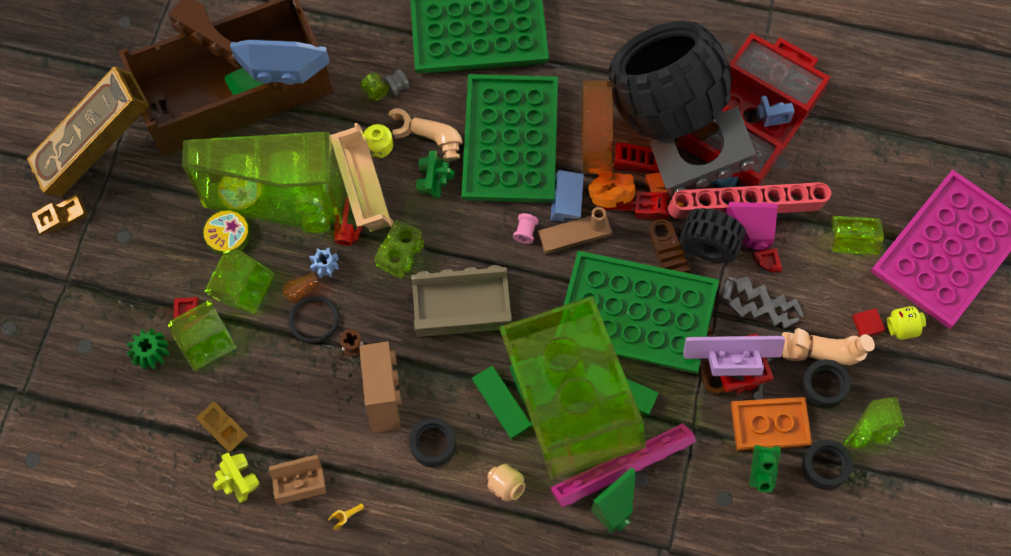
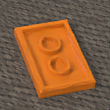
(771, 423)

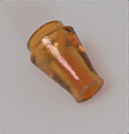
(297, 288)

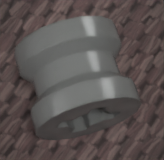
(397, 82)

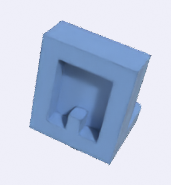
(774, 115)

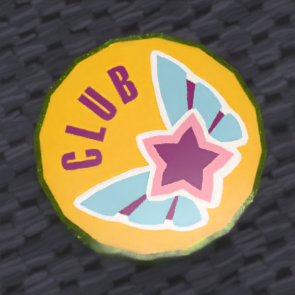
(226, 231)

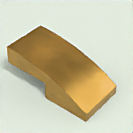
(57, 217)
(221, 426)

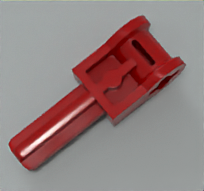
(646, 205)

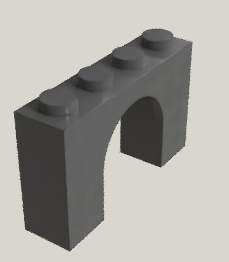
(736, 156)

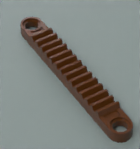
(672, 257)

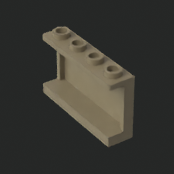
(460, 301)

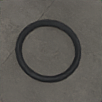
(322, 338)

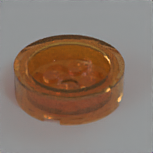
(596, 127)

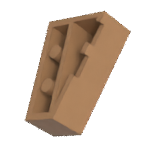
(379, 386)

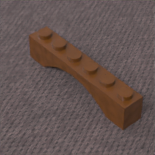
(192, 19)

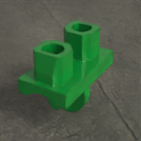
(436, 177)
(764, 468)

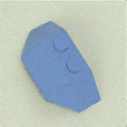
(279, 60)

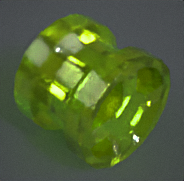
(374, 86)

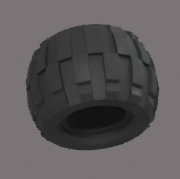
(670, 80)

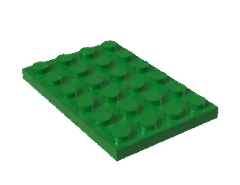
(477, 34)
(510, 138)
(645, 307)

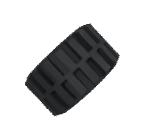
(712, 235)

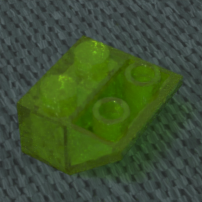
(239, 281)
(201, 335)
(877, 423)

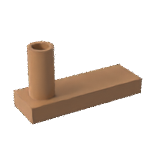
(575, 232)

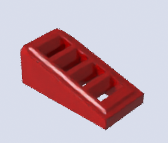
(628, 165)

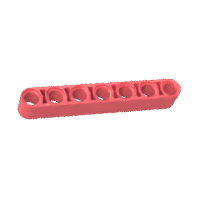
(758, 194)

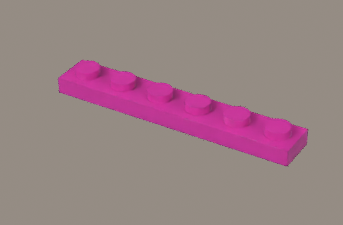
(611, 470)

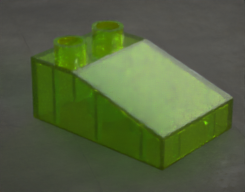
(269, 177)
(573, 388)

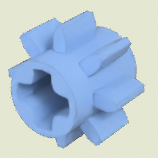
(326, 269)

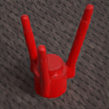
(344, 232)

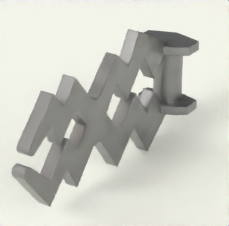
(768, 304)

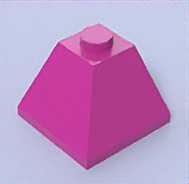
(758, 221)

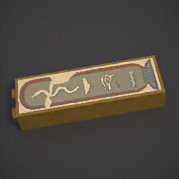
(87, 132)

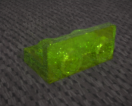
(857, 235)

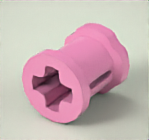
(525, 228)

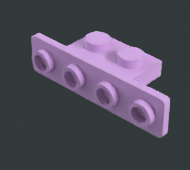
(734, 354)

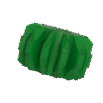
(153, 355)

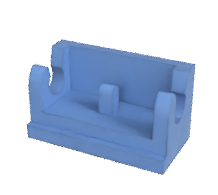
(567, 197)

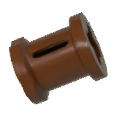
(349, 335)

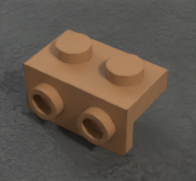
(297, 479)

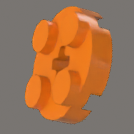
(611, 189)

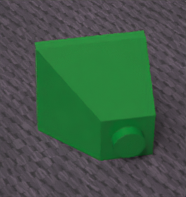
(616, 503)

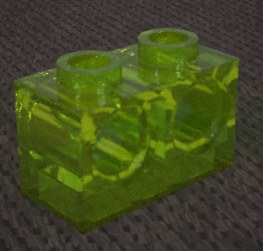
(394, 247)

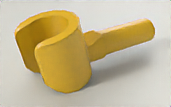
(343, 516)

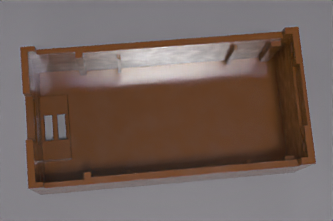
(195, 84)

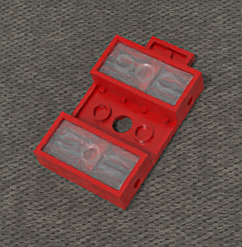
(773, 71)

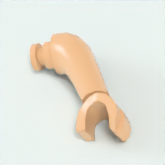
(441, 133)
(844, 351)

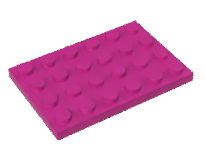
(948, 249)

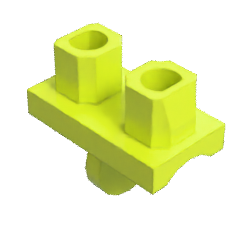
(231, 480)

